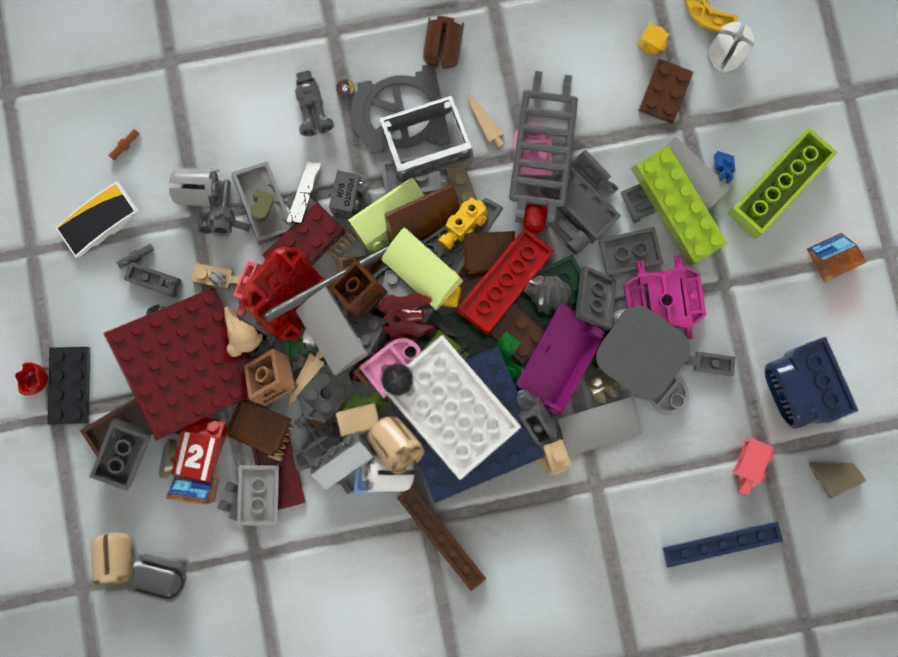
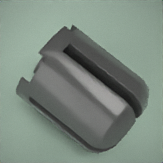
(158, 578)

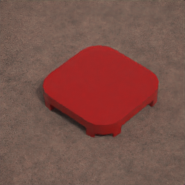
(276, 281)

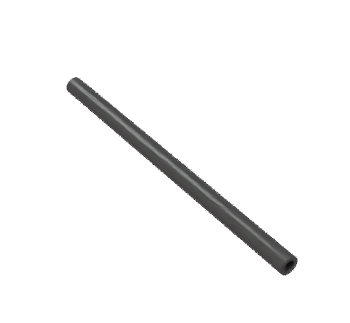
(303, 296)

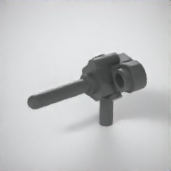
(222, 217)

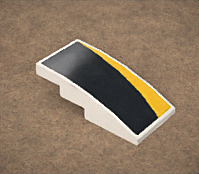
(97, 219)

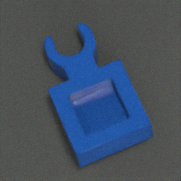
(725, 164)

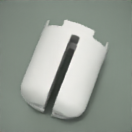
(738, 46)
(384, 482)

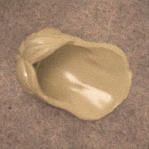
(240, 335)

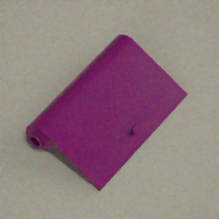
(560, 360)

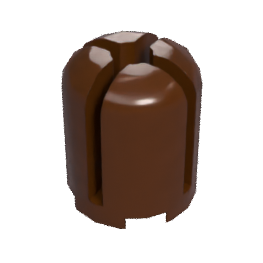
(452, 42)

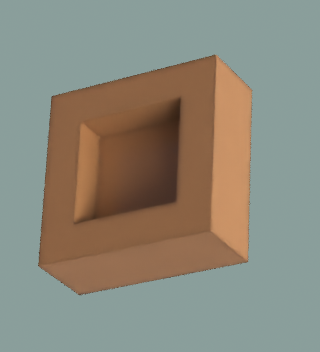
(344, 262)

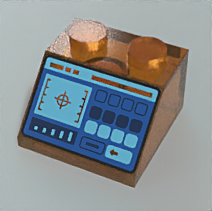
(836, 256)
(193, 491)

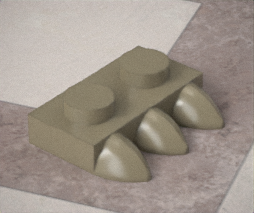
(601, 384)

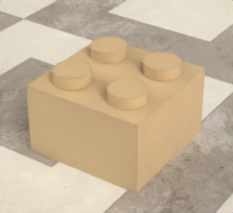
(358, 419)

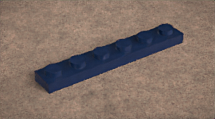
(722, 544)

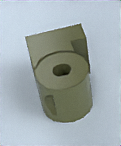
(262, 208)

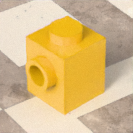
(653, 39)

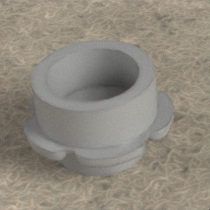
(217, 278)

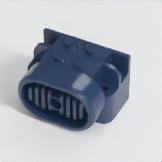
(809, 385)

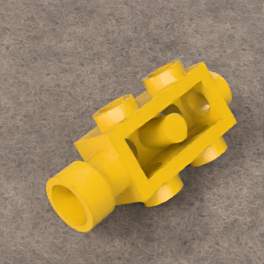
(470, 221)

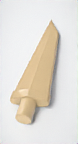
(488, 127)
(310, 369)

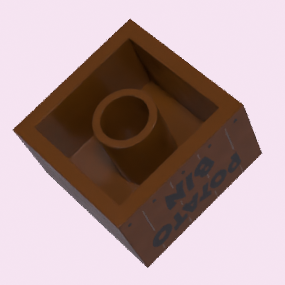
(358, 289)

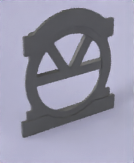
(366, 95)

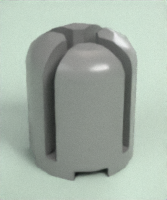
(196, 197)

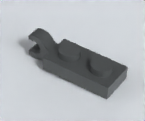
(594, 173)
(712, 363)

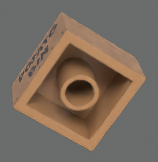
(269, 377)

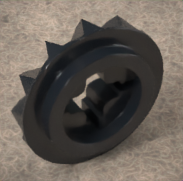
(399, 370)

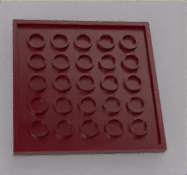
(180, 363)

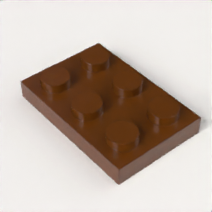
(665, 91)

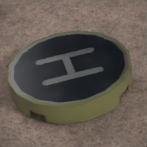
(167, 458)

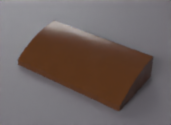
(424, 214)
(96, 431)

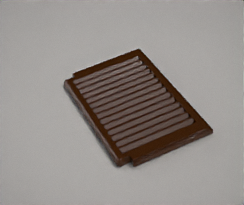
(485, 249)
(258, 427)

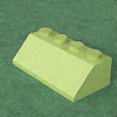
(370, 222)

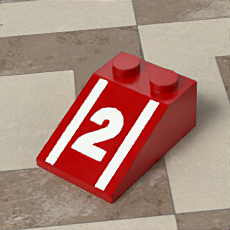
(199, 449)

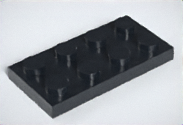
(68, 385)

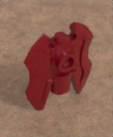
(405, 316)

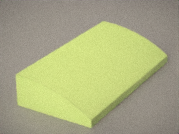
(421, 268)

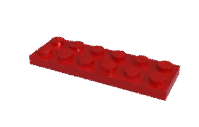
(505, 281)

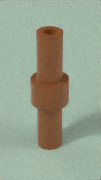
(124, 144)

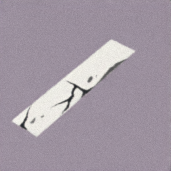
(303, 192)

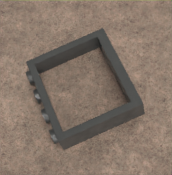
(434, 161)

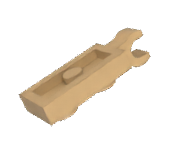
(202, 272)

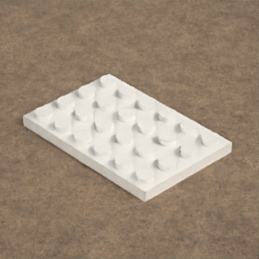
(453, 408)

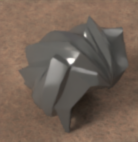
(548, 293)

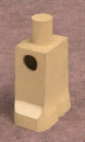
(556, 458)

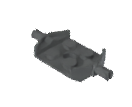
(314, 405)
(316, 443)

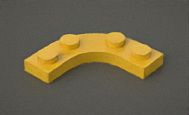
(708, 17)

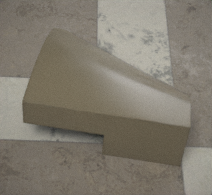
(837, 477)

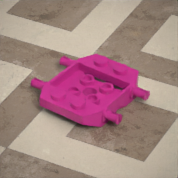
(680, 284)

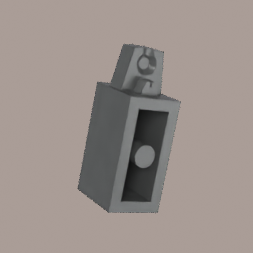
(536, 419)

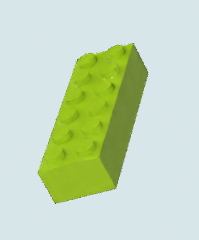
(782, 183)
(679, 205)

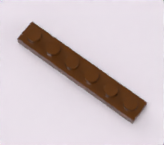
(441, 538)

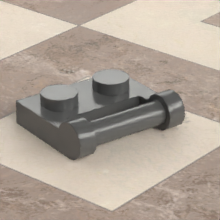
(634, 197)

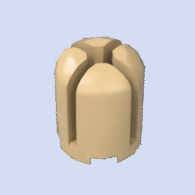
(395, 444)
(112, 558)

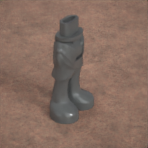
(309, 96)

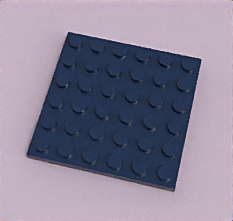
(510, 455)

